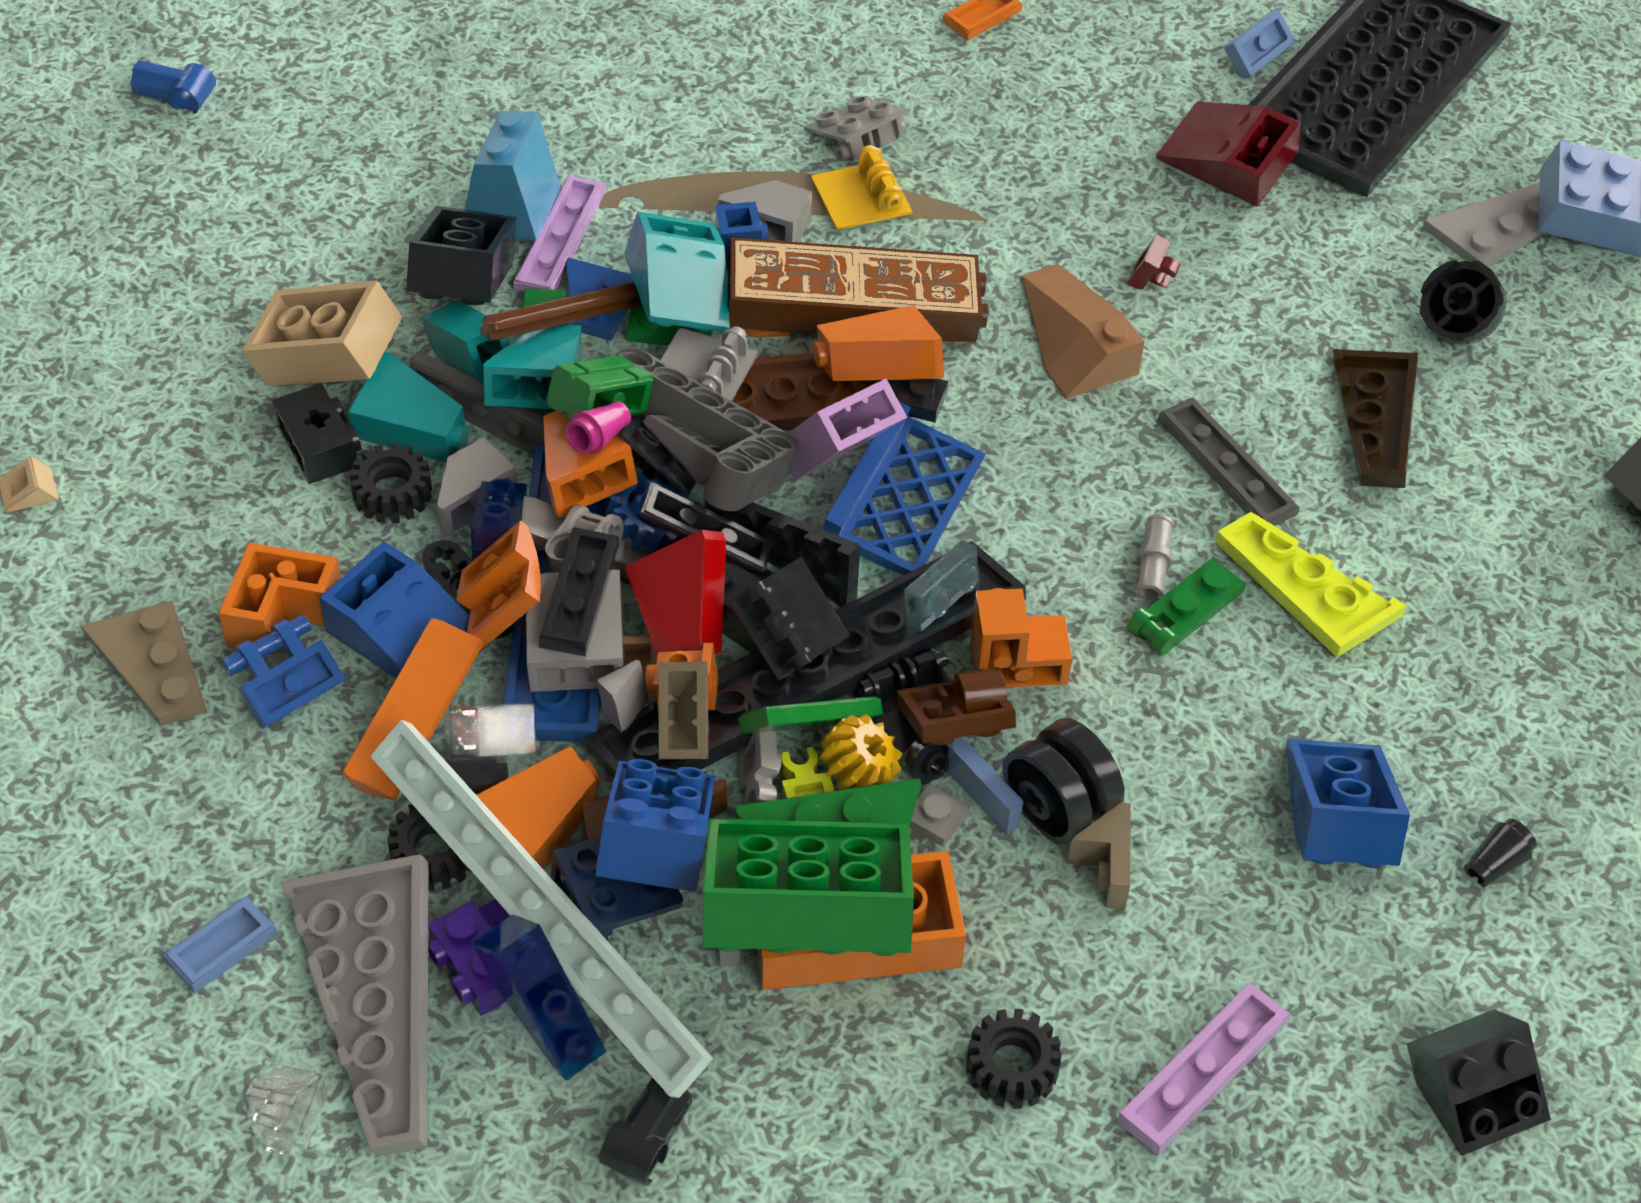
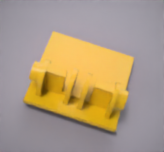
(861, 192)

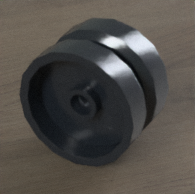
(1064, 779)

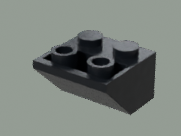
(1481, 1079)

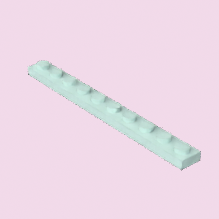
(527, 891)

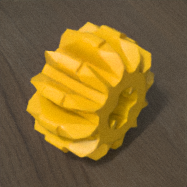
(860, 753)

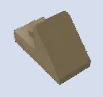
(1108, 847)

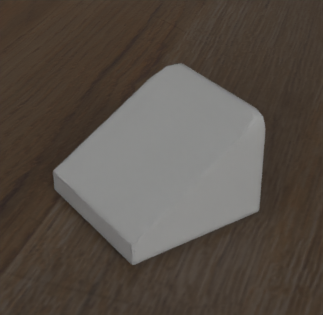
(540, 520)
(623, 694)

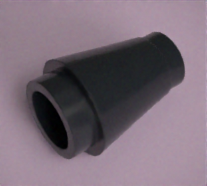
(1501, 851)

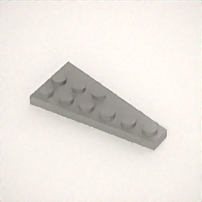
(371, 975)

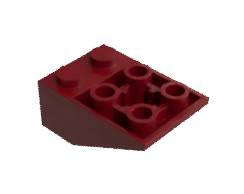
(1233, 147)

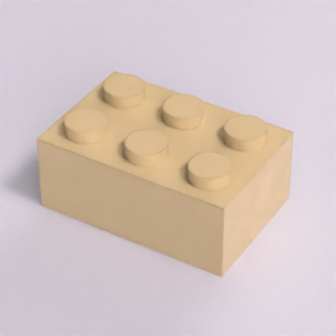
(322, 334)

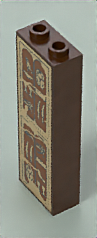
(813, 284)

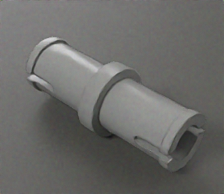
(1154, 557)

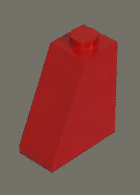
(683, 592)

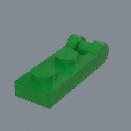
(1186, 606)

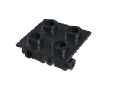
(645, 444)
(788, 619)
(920, 671)

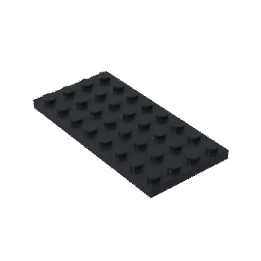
(1378, 82)

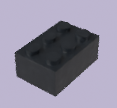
(461, 255)

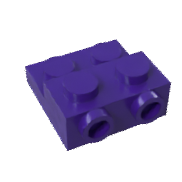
(452, 947)

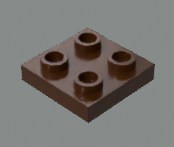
(959, 708)

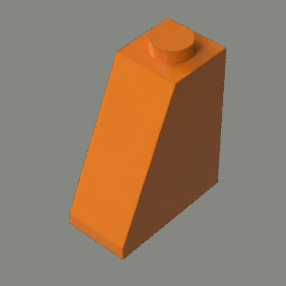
(880, 347)
(583, 477)
(544, 802)

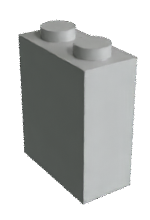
(565, 671)

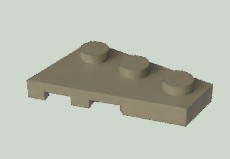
(151, 659)

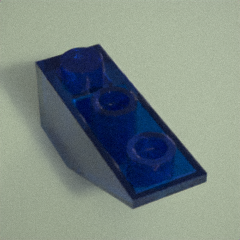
(540, 993)

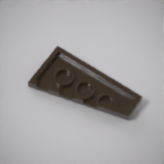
(1378, 410)

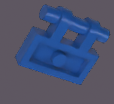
(289, 684)

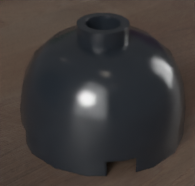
(1462, 301)

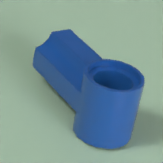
(180, 87)

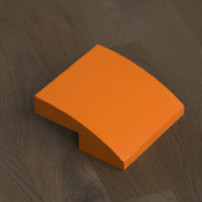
(501, 584)

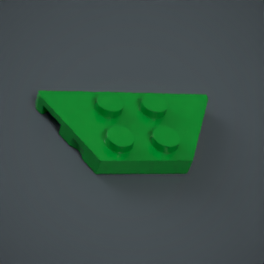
(868, 804)

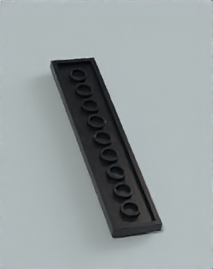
(876, 639)

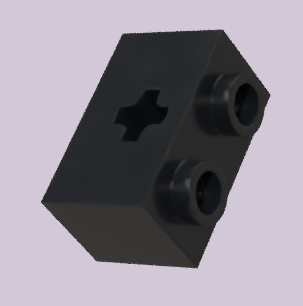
(317, 432)

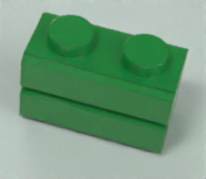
(599, 384)

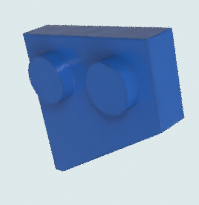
(588, 277)

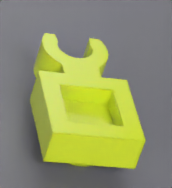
(803, 778)

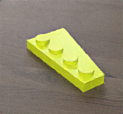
(1321, 598)

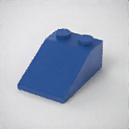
(1345, 803)

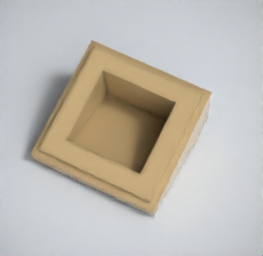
(27, 485)

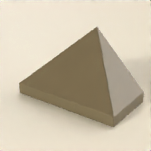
(683, 710)

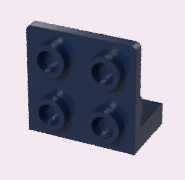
(604, 900)

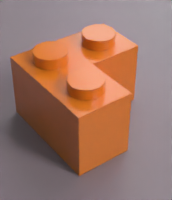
(275, 587)
(1023, 647)

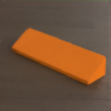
(417, 697)

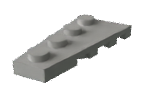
(1490, 227)

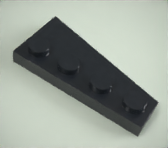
(827, 555)

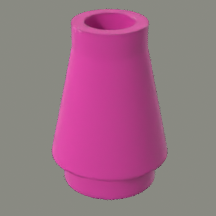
(595, 428)

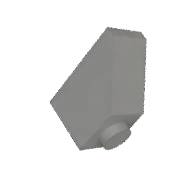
(779, 205)
(463, 482)

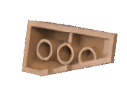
(1080, 333)

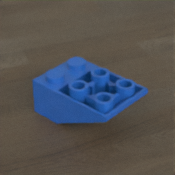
(386, 607)
(655, 825)

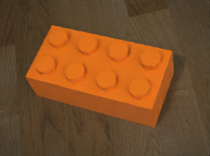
(935, 945)

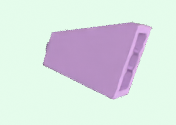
(844, 427)

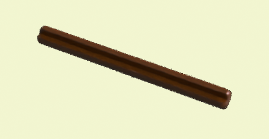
(560, 312)

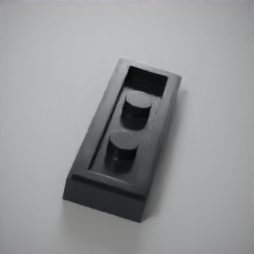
(579, 592)

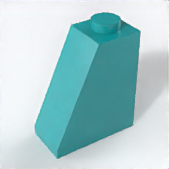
(458, 340)
(524, 368)
(408, 411)

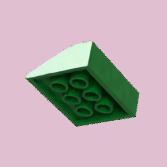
(808, 886)

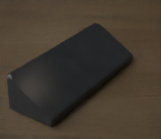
(687, 518)

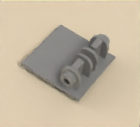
(859, 125)
(712, 361)

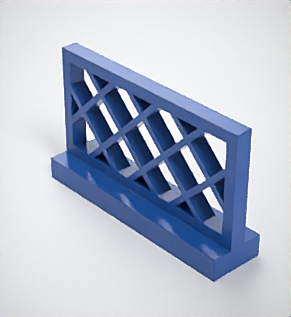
(874, 468)

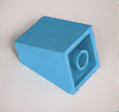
(515, 173)

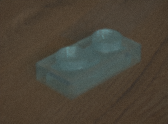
(941, 585)

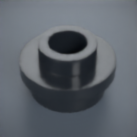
(927, 761)

